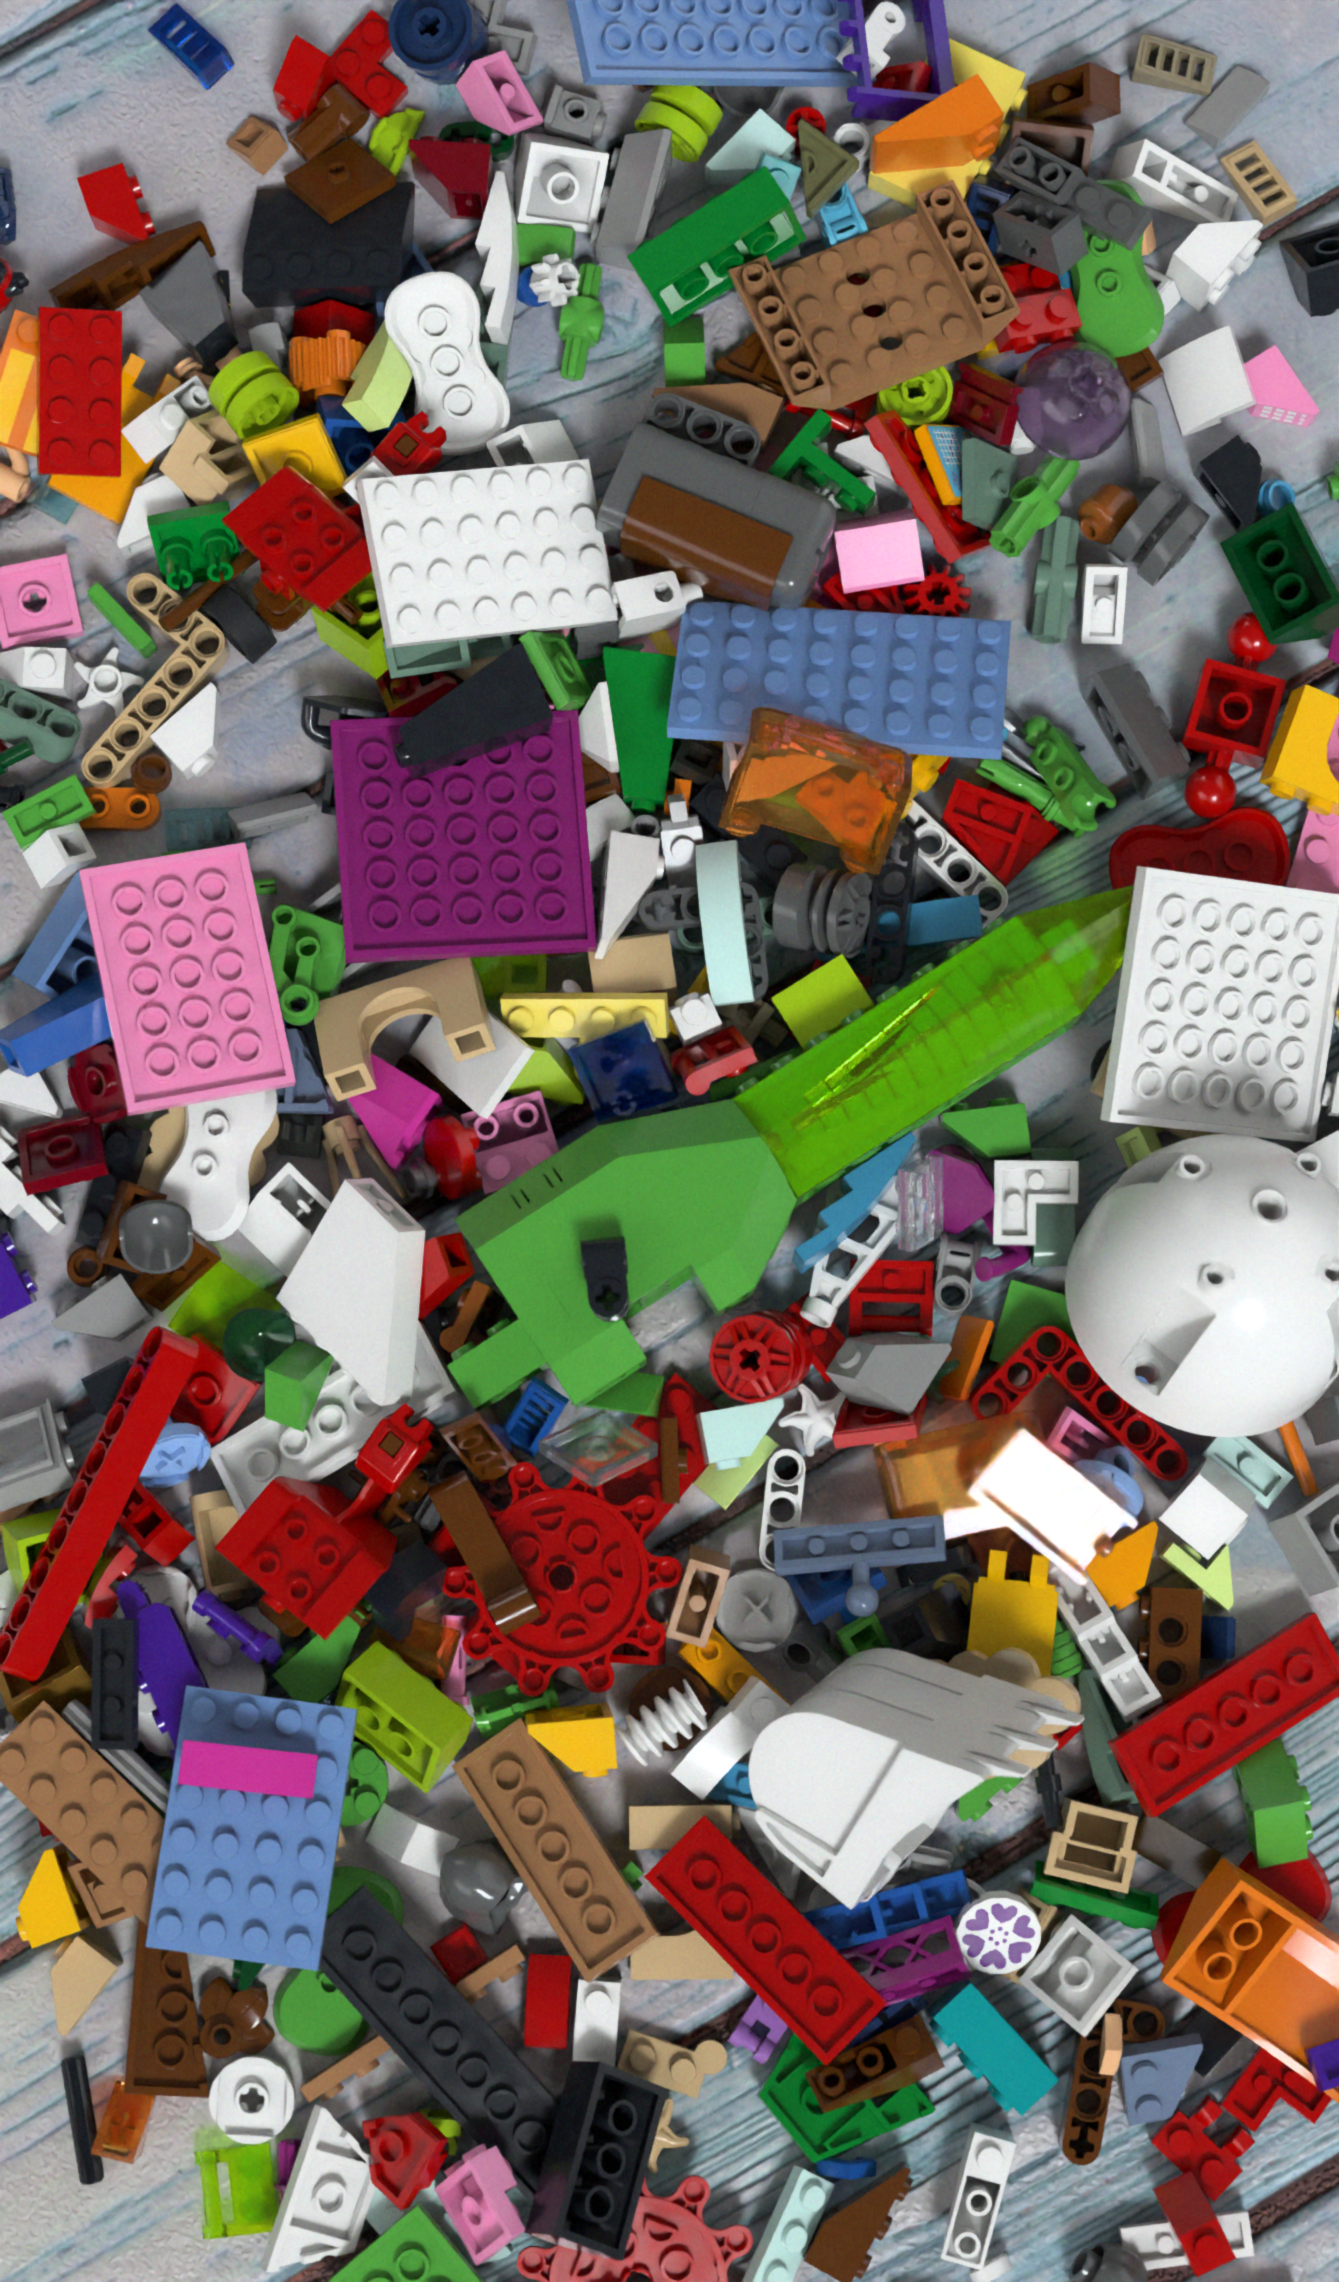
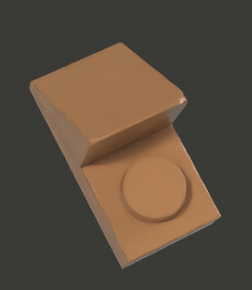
(99, 1900)

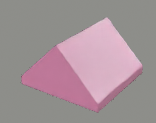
(879, 551)

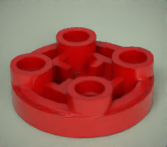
(451, 1153)

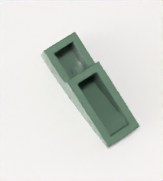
(443, 655)
(1099, 1726)

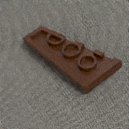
(163, 2026)

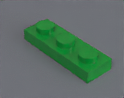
(1133, 1910)

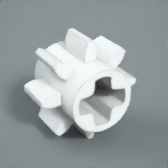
(554, 280)

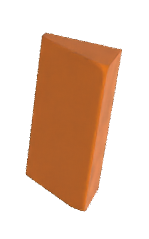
(969, 1348)

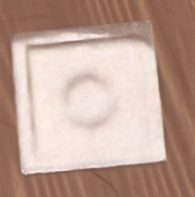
(598, 1448)

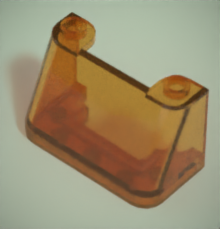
(818, 786)
(927, 1474)

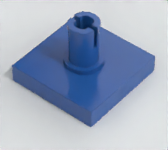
(825, 1592)

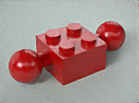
(1231, 717)

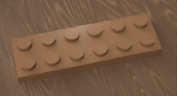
(85, 1805)
(556, 1850)

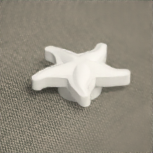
(106, 683)
(814, 1418)

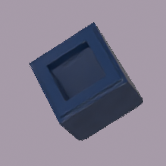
(1218, 1637)

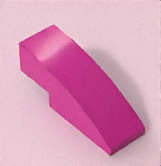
(247, 1769)

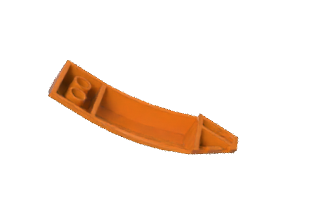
(1258, 1966)

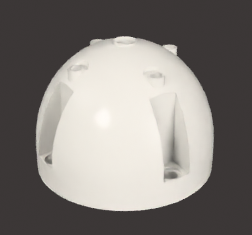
(1212, 1285)

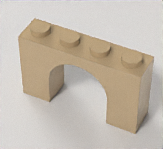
(353, 1020)
(682, 1953)

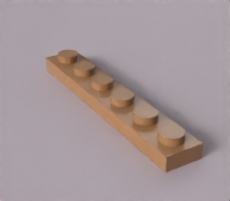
(364, 2057)

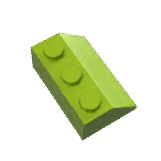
(403, 1715)

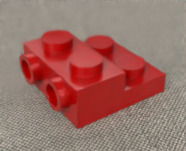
(1046, 310)

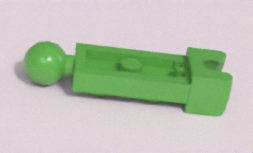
(1066, 773)

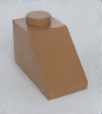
(698, 1595)

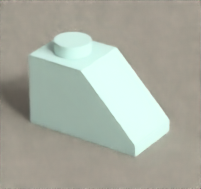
(744, 149)
(735, 1431)

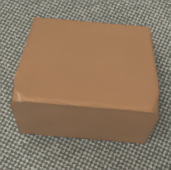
(258, 145)

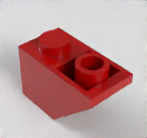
(113, 204)

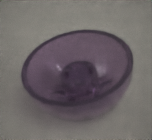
(1062, 414)

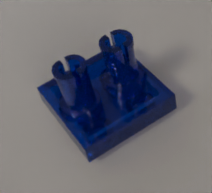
(623, 1071)

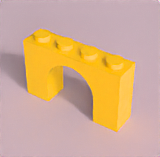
(1298, 754)

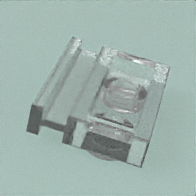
(919, 1202)

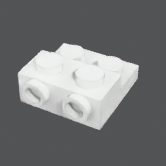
(1077, 1974)

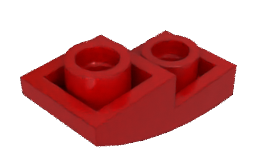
(101, 1594)
(548, 2001)

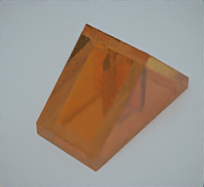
(124, 2125)

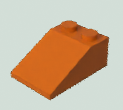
(943, 133)

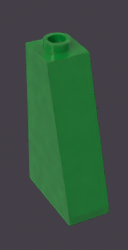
(640, 706)

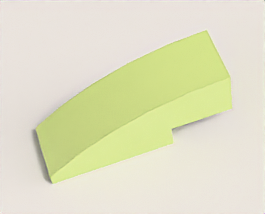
(379, 383)

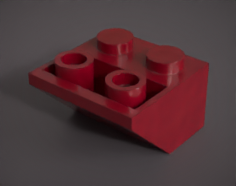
(454, 174)

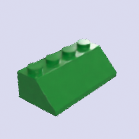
(693, 257)

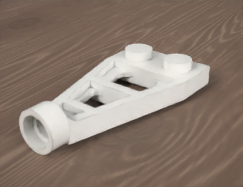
(837, 1289)

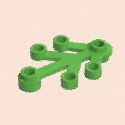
(300, 989)

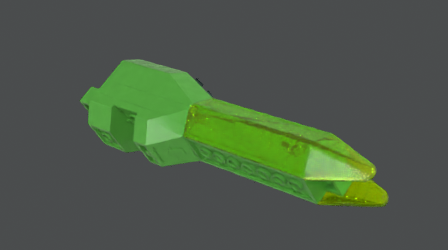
(716, 1182)

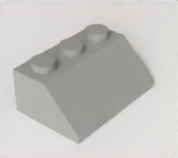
(634, 197)

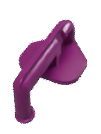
(967, 1199)

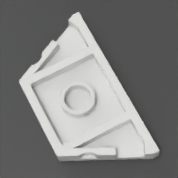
(323, 2197)

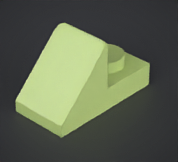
(1212, 1578)

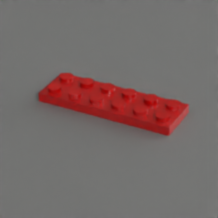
(1229, 1715)
(766, 1940)

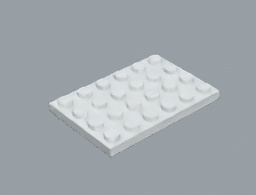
(486, 552)

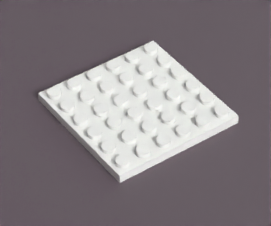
(1224, 1007)

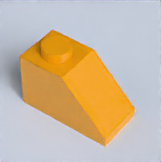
(1125, 1568)

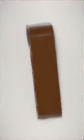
(484, 1552)
(1084, 2077)

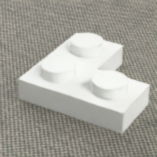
(1023, 1185)

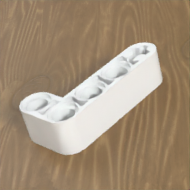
(951, 854)

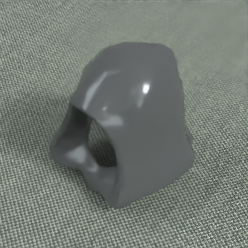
(476, 1881)

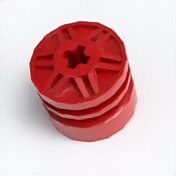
(783, 1358)

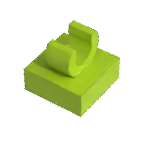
(446, 2124)

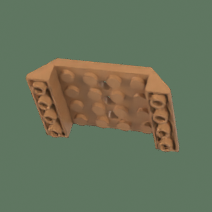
(924, 270)

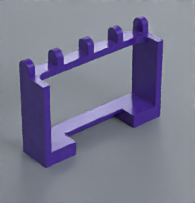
(889, 103)

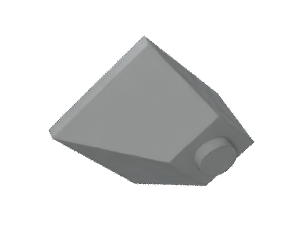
(887, 1369)

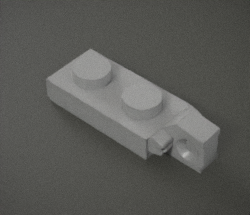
(679, 842)

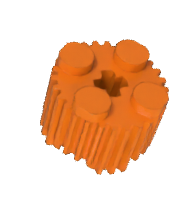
(323, 365)

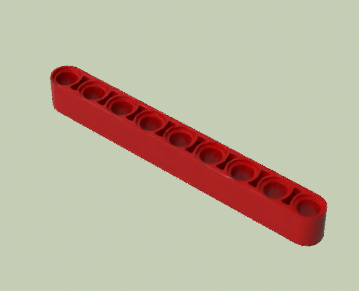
(95, 1502)

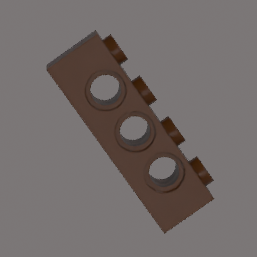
(1184, 1652)

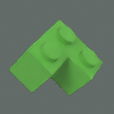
(1274, 1805)

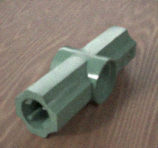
(1055, 581)

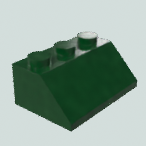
(1285, 577)

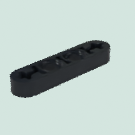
(892, 903)

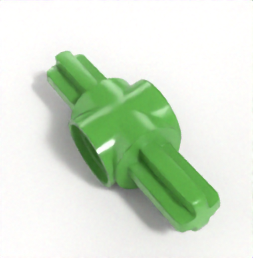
(581, 322)

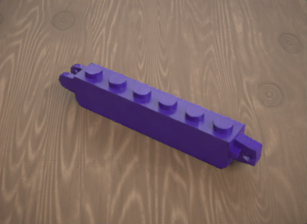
(164, 1657)

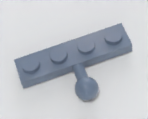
(860, 1548)

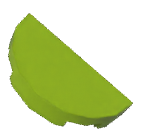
(391, 138)

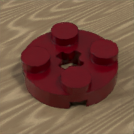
(89, 1095)

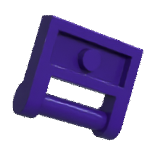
(225, 1622)

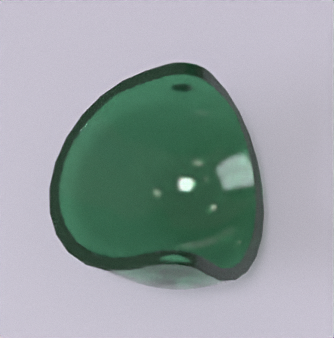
(256, 1340)

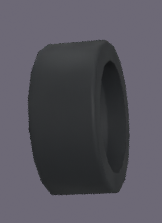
(239, 623)

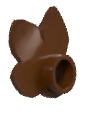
(237, 2014)

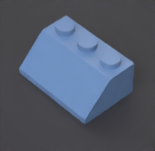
(62, 948)

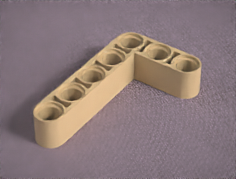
(160, 686)

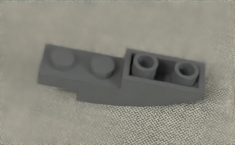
(1060, 182)

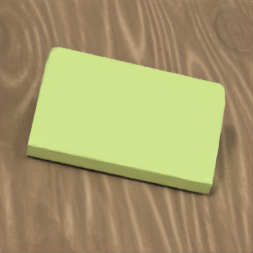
(726, 1484)

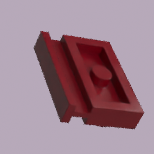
(985, 404)

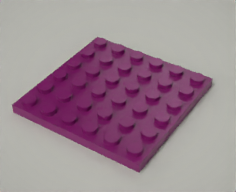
(464, 856)

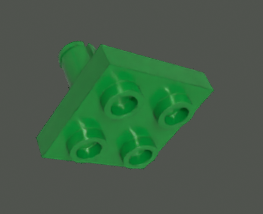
(193, 544)

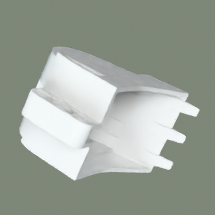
(878, 1758)

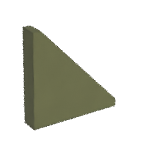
(823, 165)

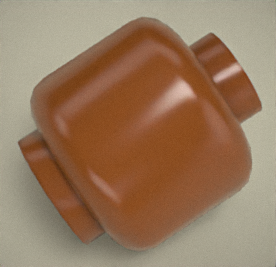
(1106, 512)

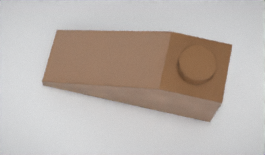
(742, 401)

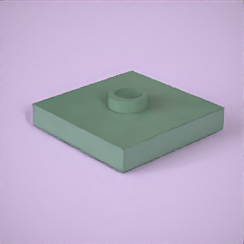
(986, 482)

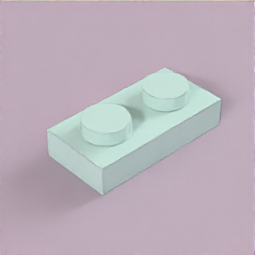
(1249, 1467)

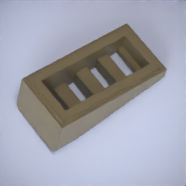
(1171, 80)

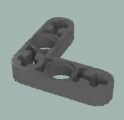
(752, 921)

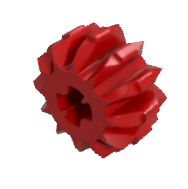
(954, 599)

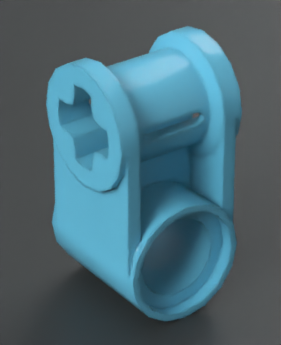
(840, 219)

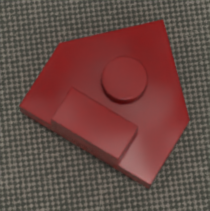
(404, 2155)

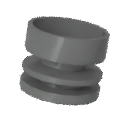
(822, 909)

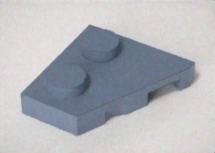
(309, 1092)
(1156, 2076)

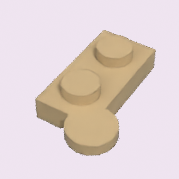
(670, 2063)

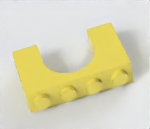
(1007, 89)

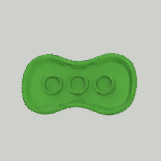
(1114, 293)
(307, 2004)

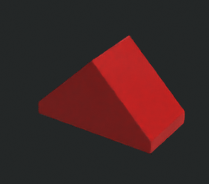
(331, 315)

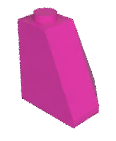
(396, 1112)

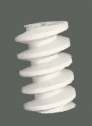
(662, 1724)

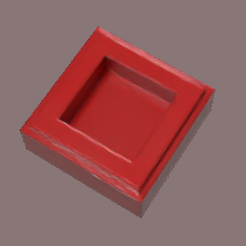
(459, 1952)

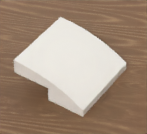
(1207, 380)

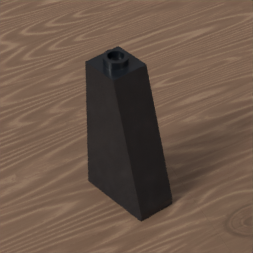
(476, 717)

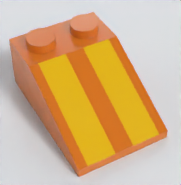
(19, 384)

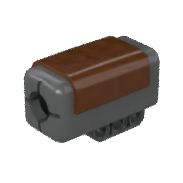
(711, 514)

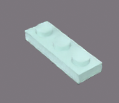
(790, 2228)

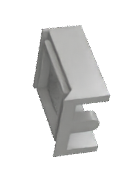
(34, 1455)

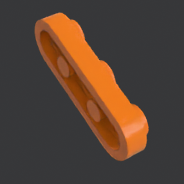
(118, 810)

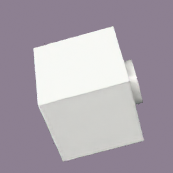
(1208, 1508)

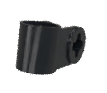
(604, 1270)

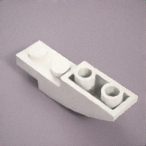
(13, 1195)

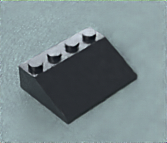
(304, 260)

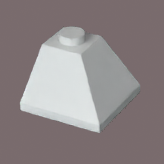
(558, 182)

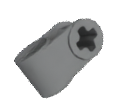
(955, 1268)

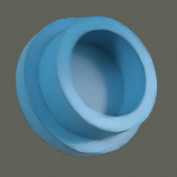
(1274, 495)

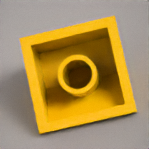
(577, 1736)
(51, 1901)

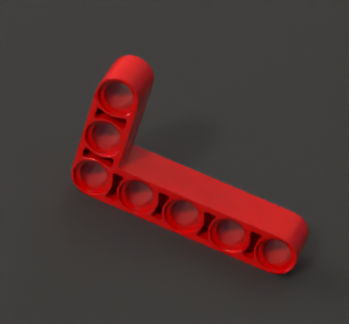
(1085, 1394)

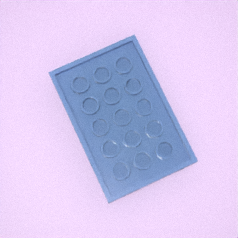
(250, 1868)

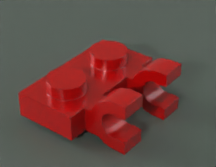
(1192, 2149)

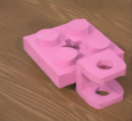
(57, 619)

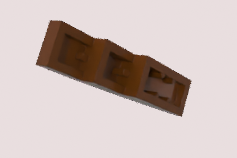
(128, 271)

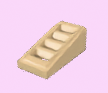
(1286, 199)

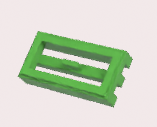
(121, 621)

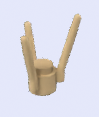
(344, 1138)

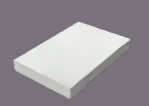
(480, 1079)

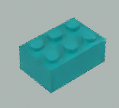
(991, 2047)

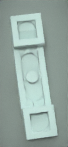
(723, 923)

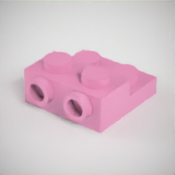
(479, 2204)

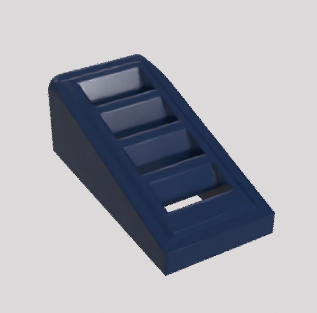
(995, 189)

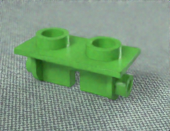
(505, 1705)

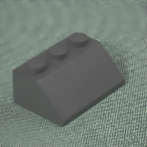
(1136, 729)

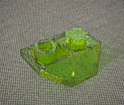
(512, 974)

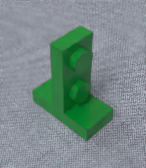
(820, 468)

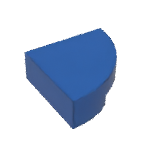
(847, 2169)

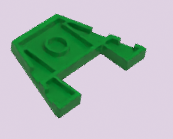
(822, 2134)

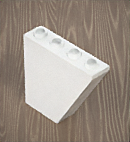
(363, 1289)

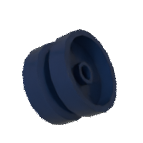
(438, 37)

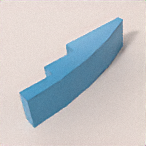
(931, 924)
(862, 1192)

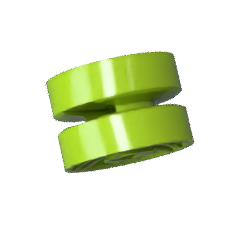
(687, 113)
(253, 394)
(931, 405)

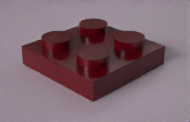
(61, 1153)

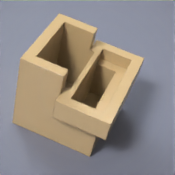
(208, 461)
(1093, 1846)

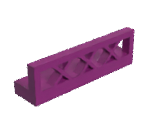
(914, 1976)

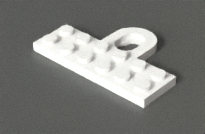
(334, 1432)

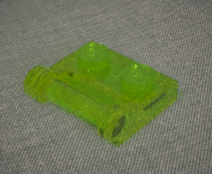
(250, 2185)

